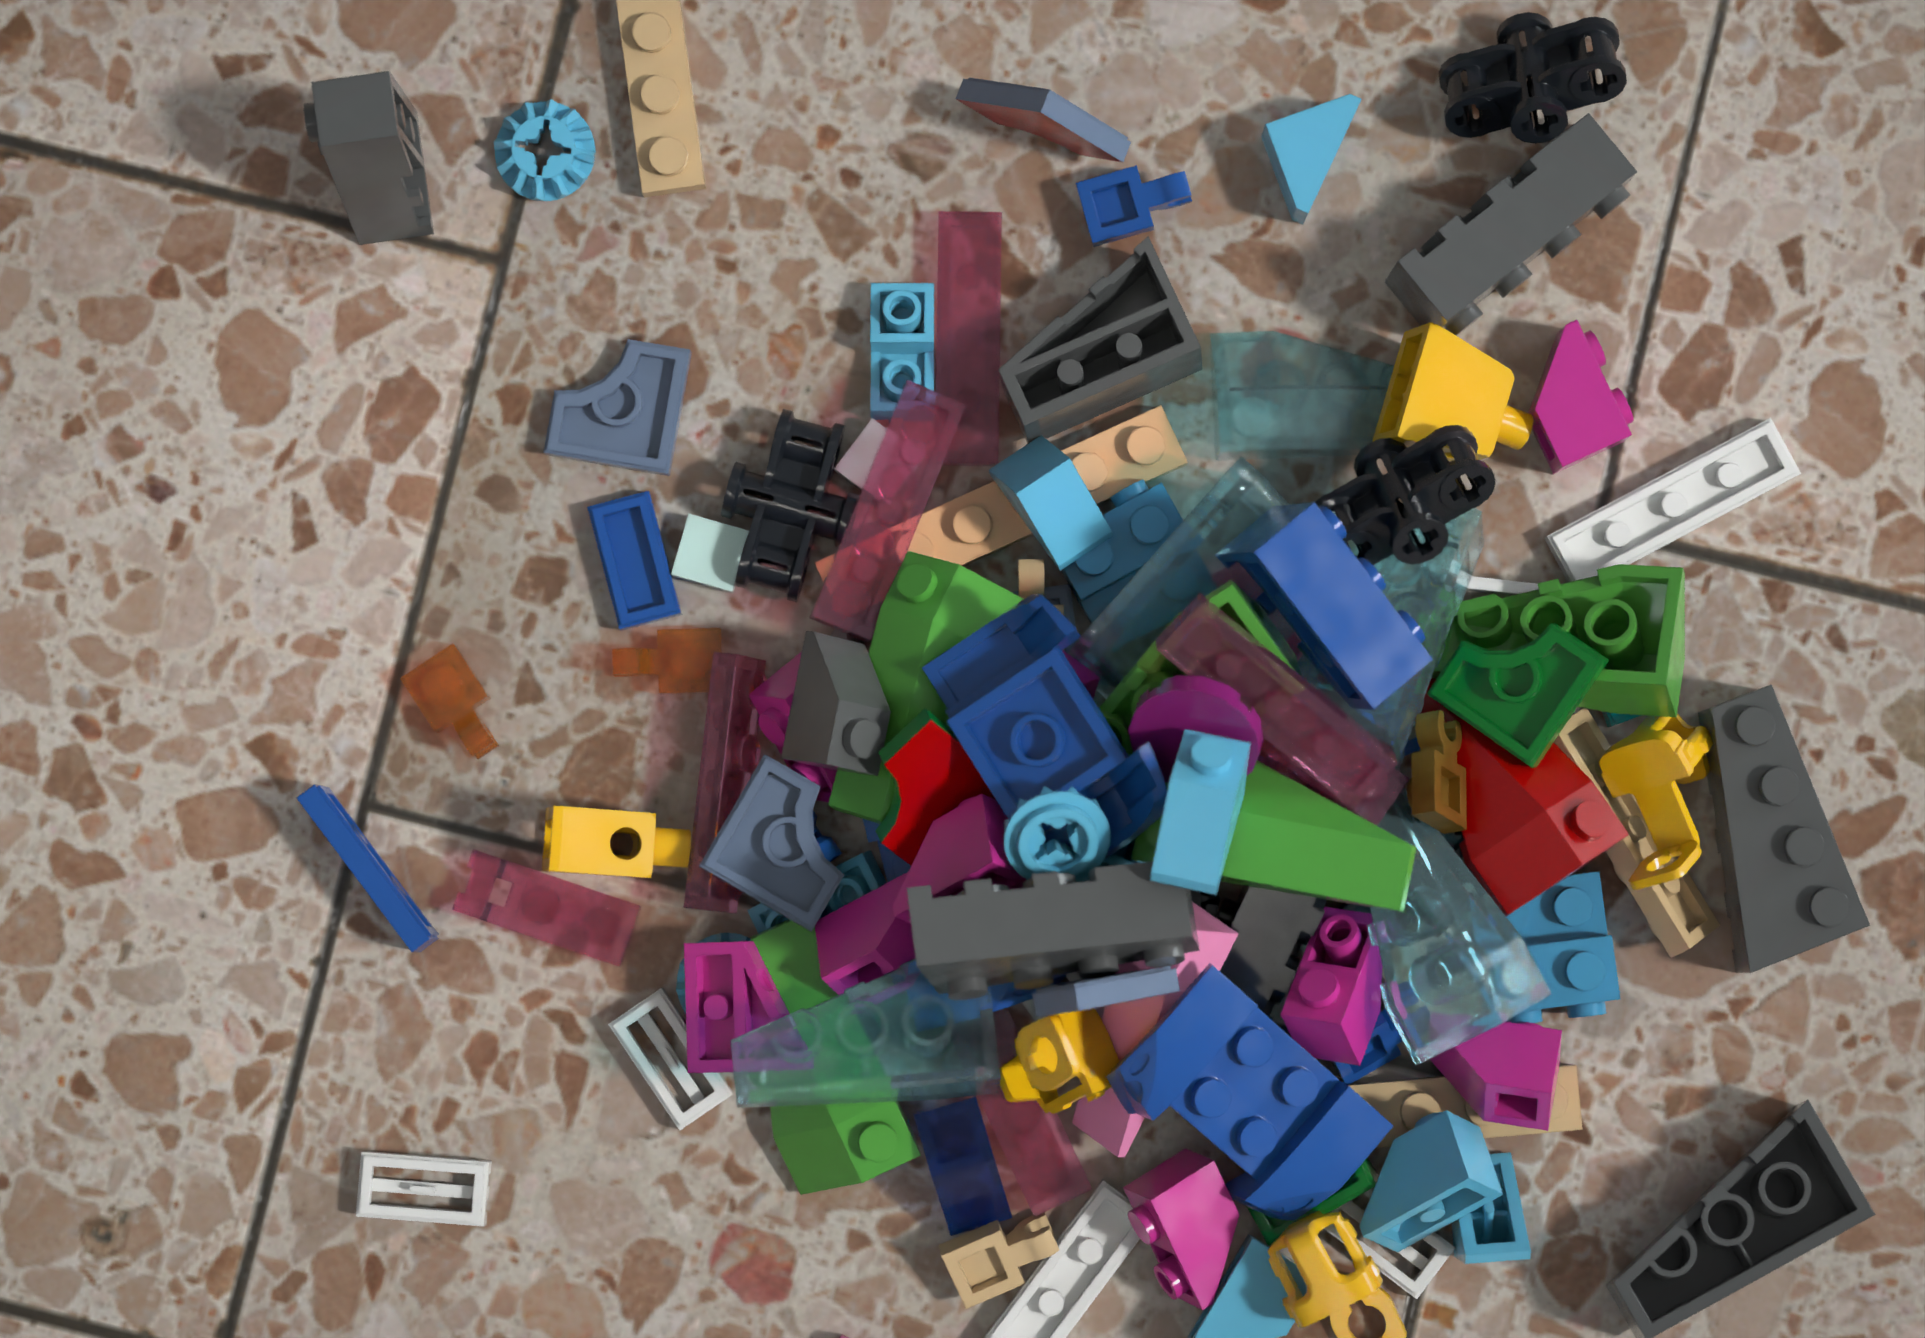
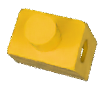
(1446, 383)
(580, 842)

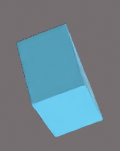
(1304, 149)
(1052, 501)
(1497, 1228)

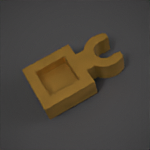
(1437, 780)

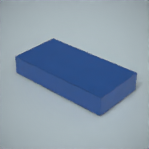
(634, 560)

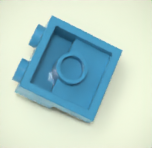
(1139, 528)
(1570, 947)

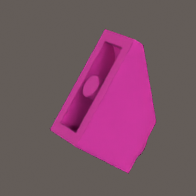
(961, 848)

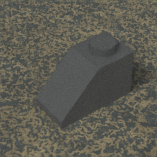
(836, 708)

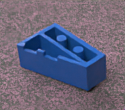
(1330, 602)

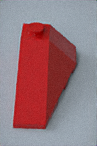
(1524, 821)

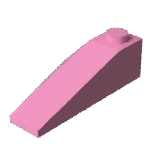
(1131, 1020)

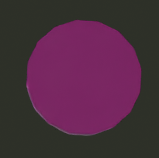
(1192, 705)

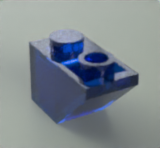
(962, 1164)

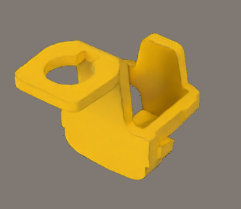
(1647, 767)
(1070, 1047)
(1326, 1288)

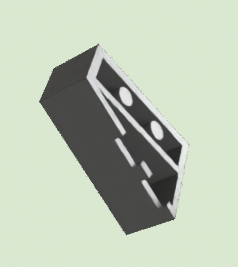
(373, 154)

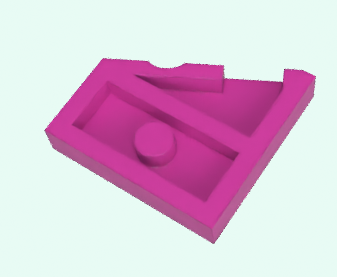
(725, 998)

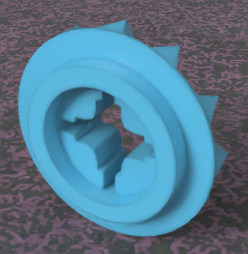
(562, 173)
(1086, 830)

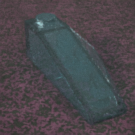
(1292, 397)
(1452, 954)
(870, 1046)

